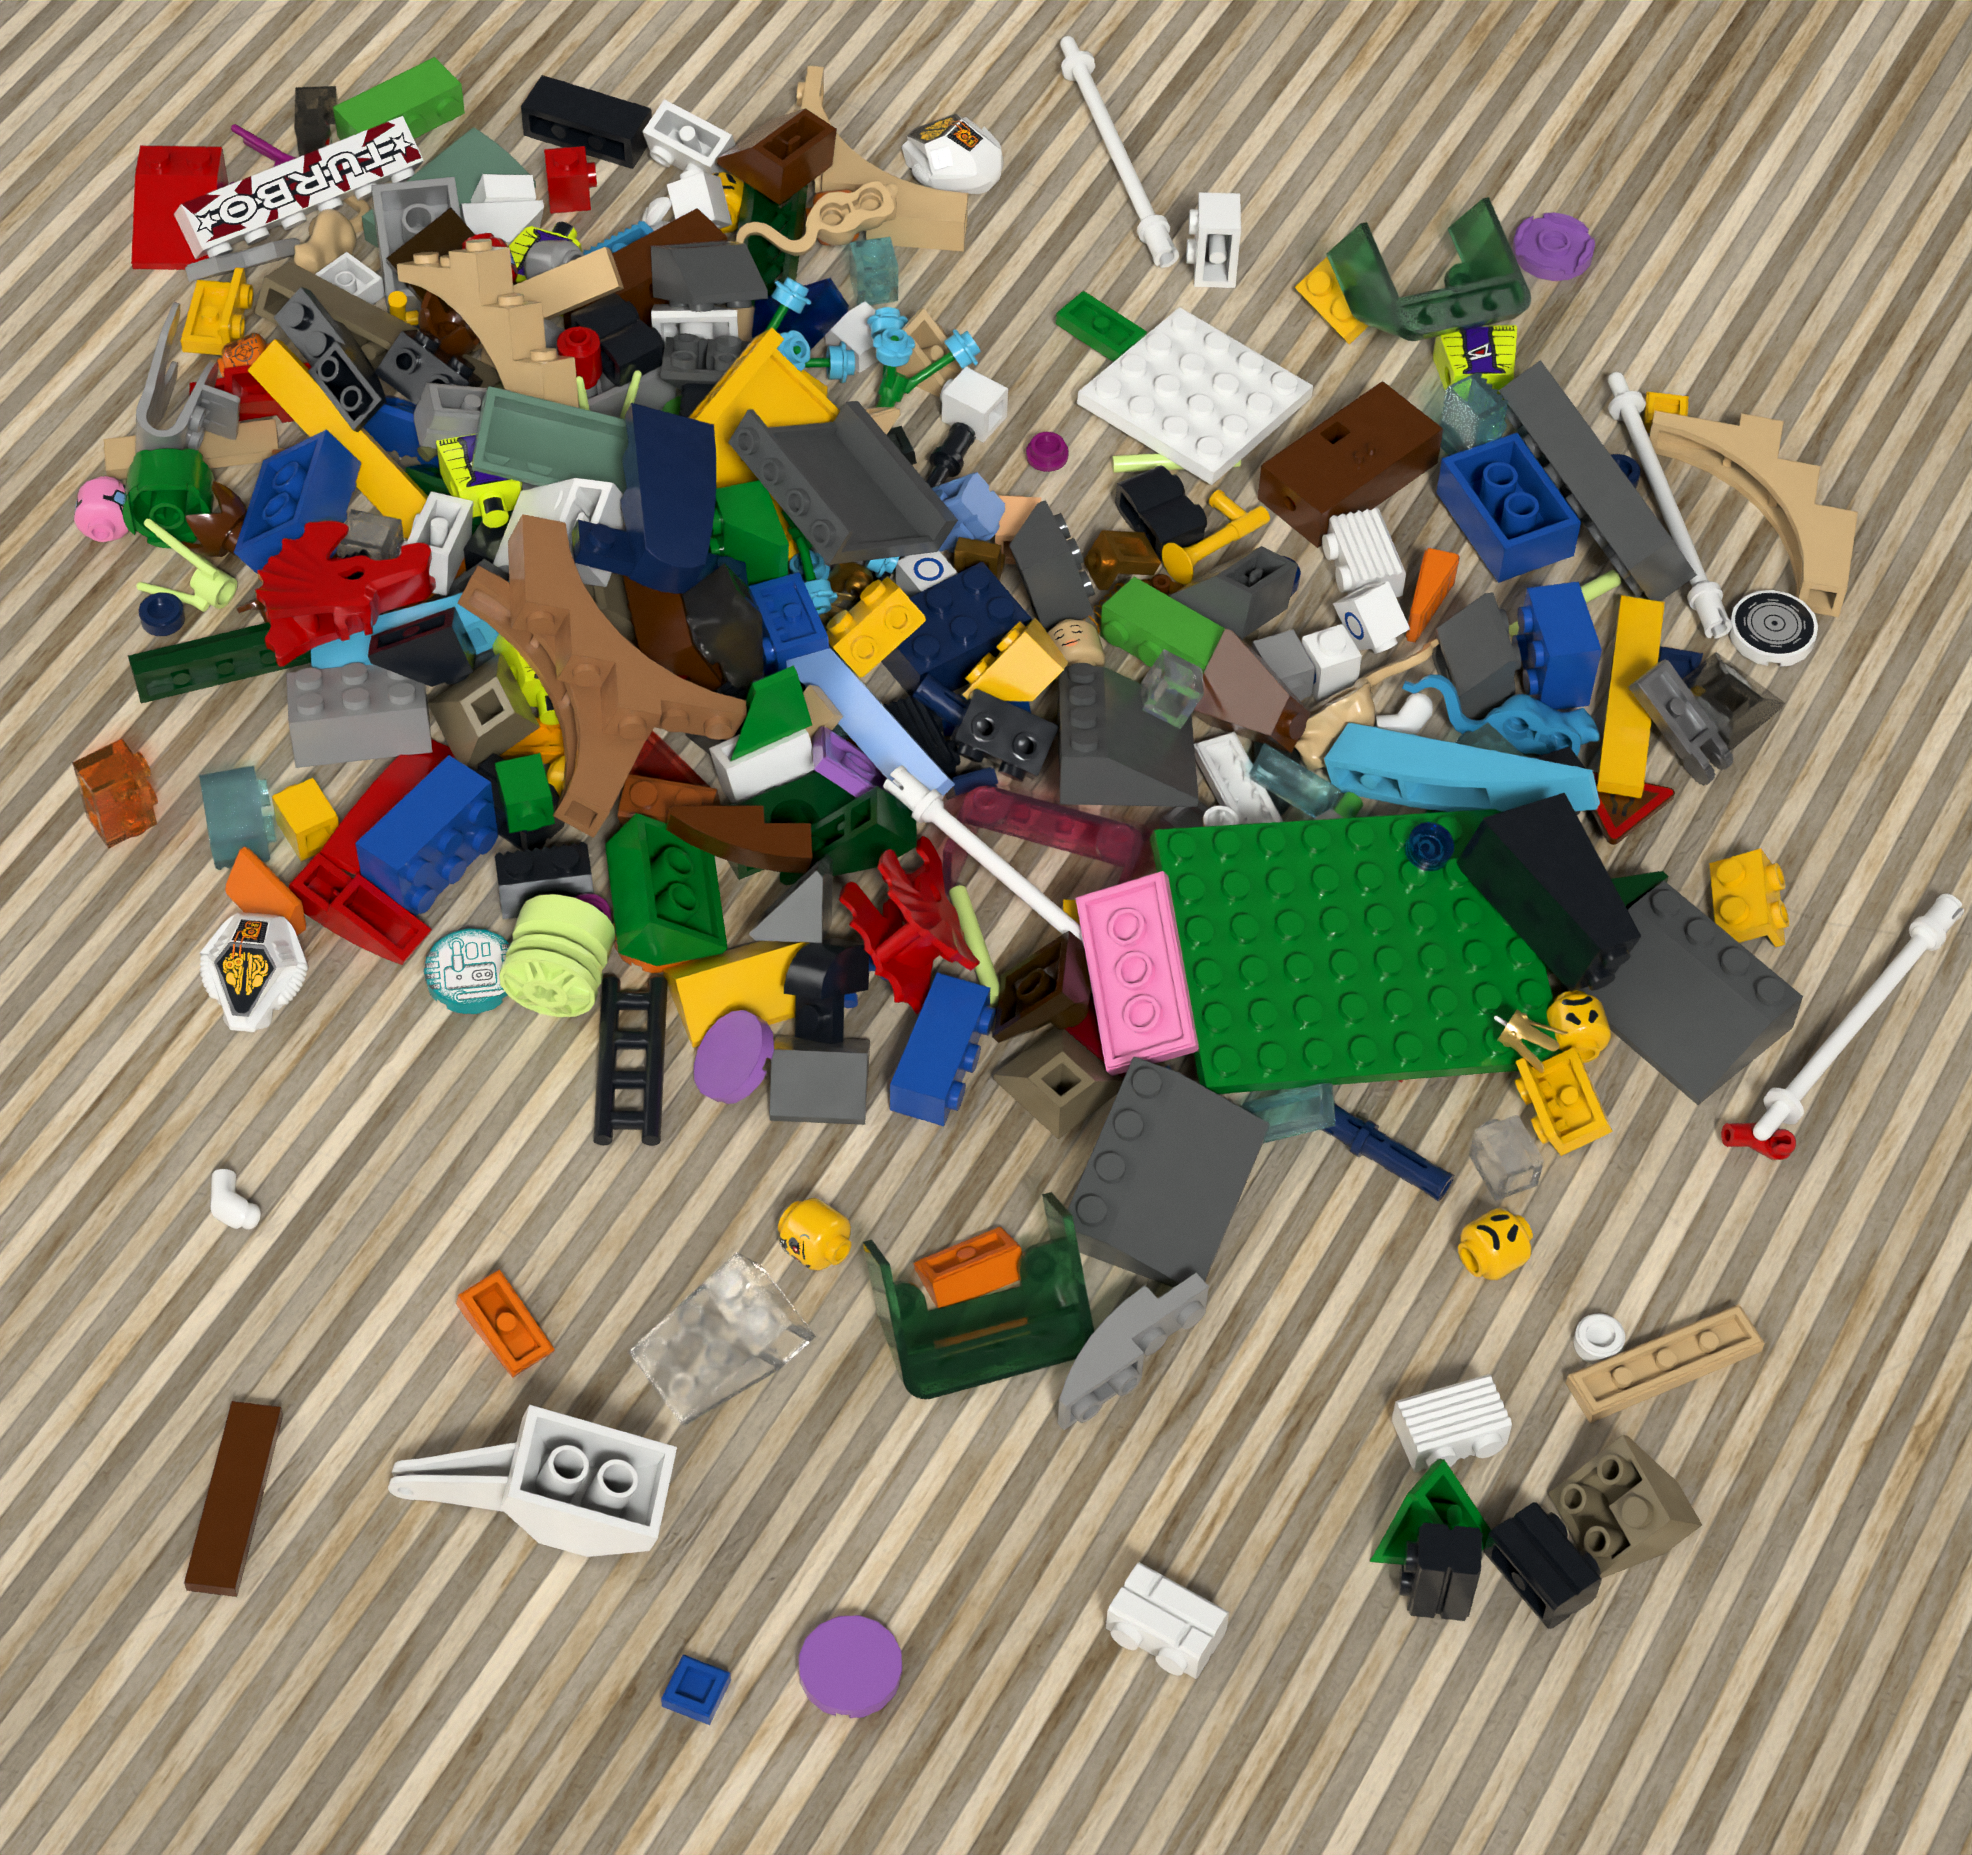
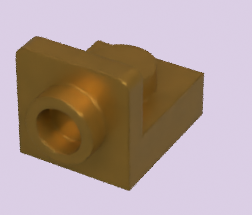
(972, 552)
(1120, 554)

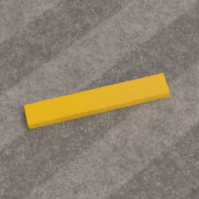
(301, 397)
(1626, 721)

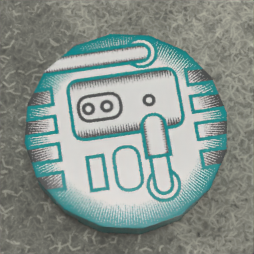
(465, 970)

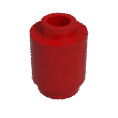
(585, 347)

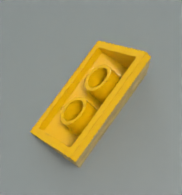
(733, 981)

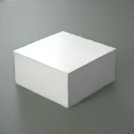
(504, 188)
(354, 278)
(856, 334)

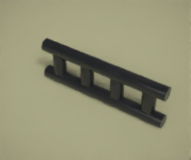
(649, 1080)

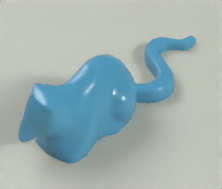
(1520, 720)

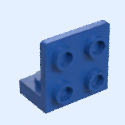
(788, 621)

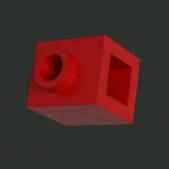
(569, 179)

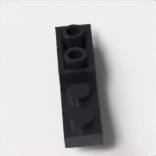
(335, 358)

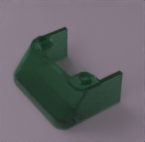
(1476, 292)
(993, 1334)

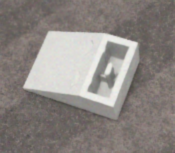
(567, 502)

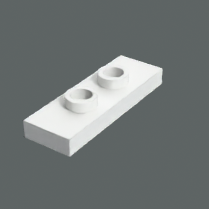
(1227, 773)

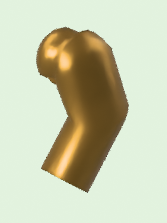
(851, 577)

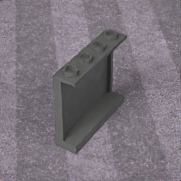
(845, 486)

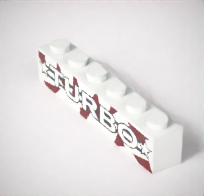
(298, 188)

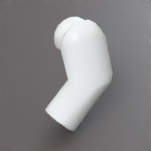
(1411, 716)
(228, 1205)

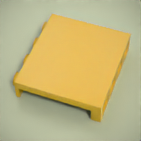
(775, 391)

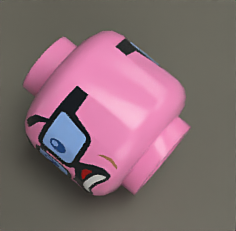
(100, 509)

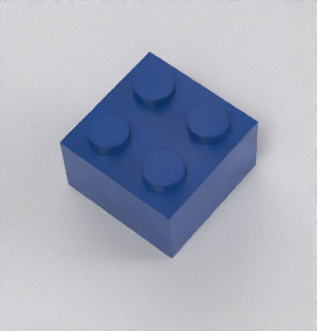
(1558, 646)

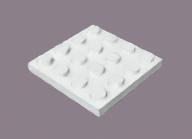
(1195, 395)

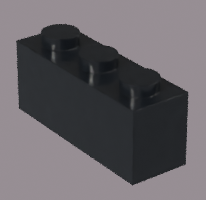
(587, 118)

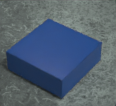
(696, 1689)

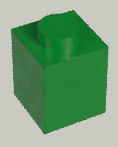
(525, 793)

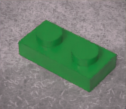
(1099, 326)

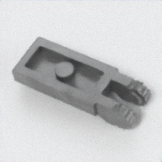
(1682, 721)

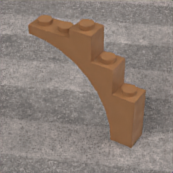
(592, 653)
(593, 760)

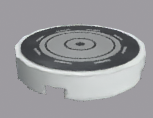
(1773, 628)

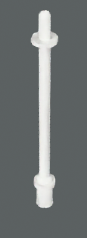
(1153, 228)
(1704, 595)
(929, 807)
(1926, 933)

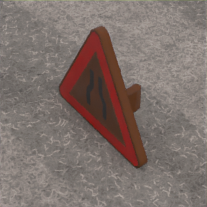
(1624, 814)

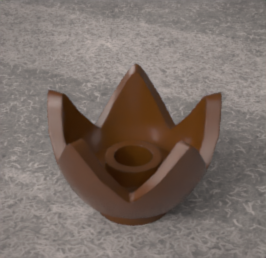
(447, 326)
(218, 531)

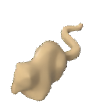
(834, 218)
(330, 236)
(1349, 706)

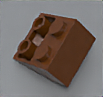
(783, 154)

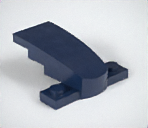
(664, 507)

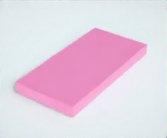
(1137, 972)

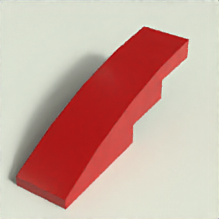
(377, 801)

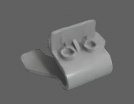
(204, 411)

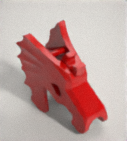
(315, 604)
(930, 929)

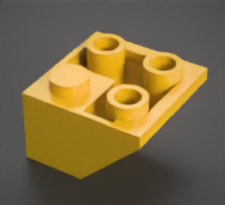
(1022, 668)

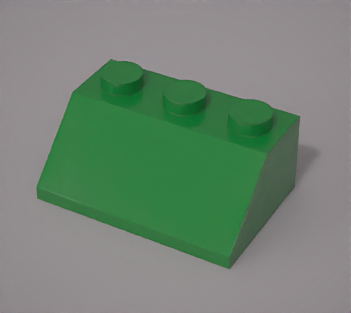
(750, 531)
(663, 895)

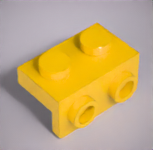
(1324, 294)
(217, 314)
(873, 626)
(1749, 897)
(1564, 1102)

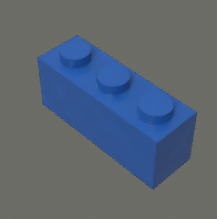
(942, 1049)

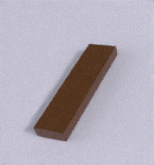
(233, 1499)

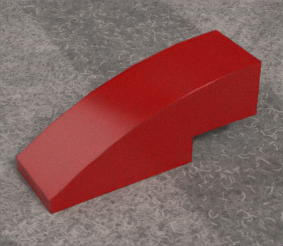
(358, 911)

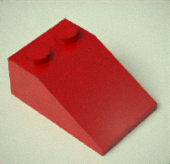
(162, 183)

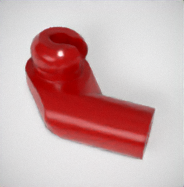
(1777, 1147)

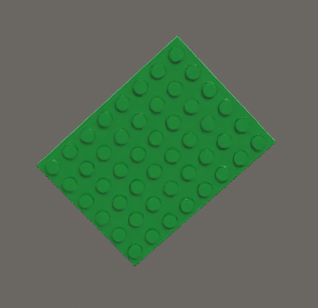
(1340, 958)

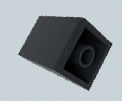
(1552, 890)

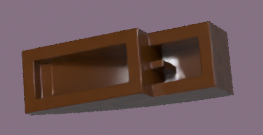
(743, 837)

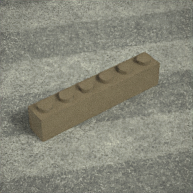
(368, 324)

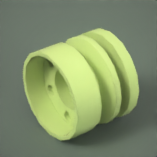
(557, 955)

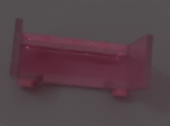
(1049, 824)

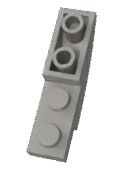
(1115, 1352)

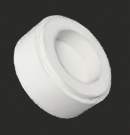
(1598, 1338)

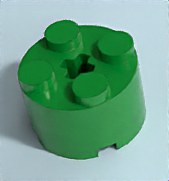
(167, 488)

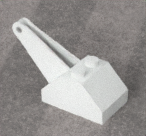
(560, 1482)

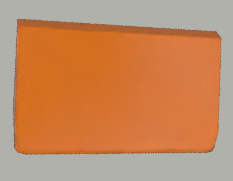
(260, 891)
(970, 1268)

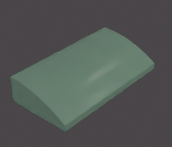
(467, 162)
(547, 441)

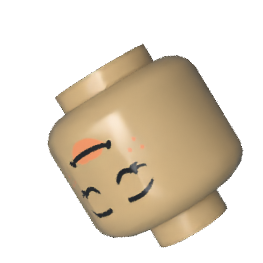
(1078, 642)

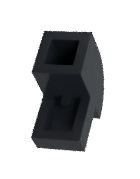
(820, 980)

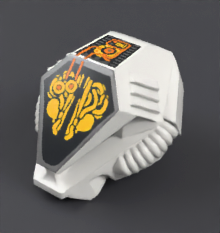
(954, 155)
(253, 968)

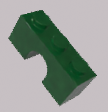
(796, 802)

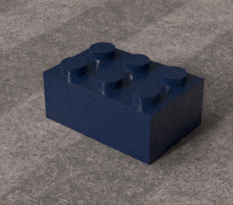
(962, 624)

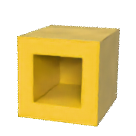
(305, 817)

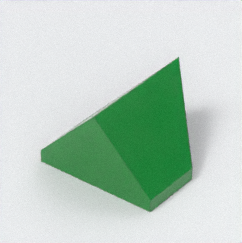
(774, 711)
(1433, 1499)

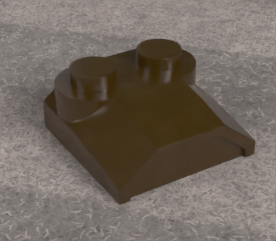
(1044, 990)

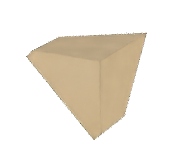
(929, 347)

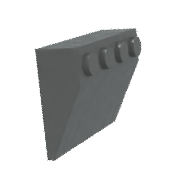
(1115, 749)
(1694, 997)
(1165, 1176)

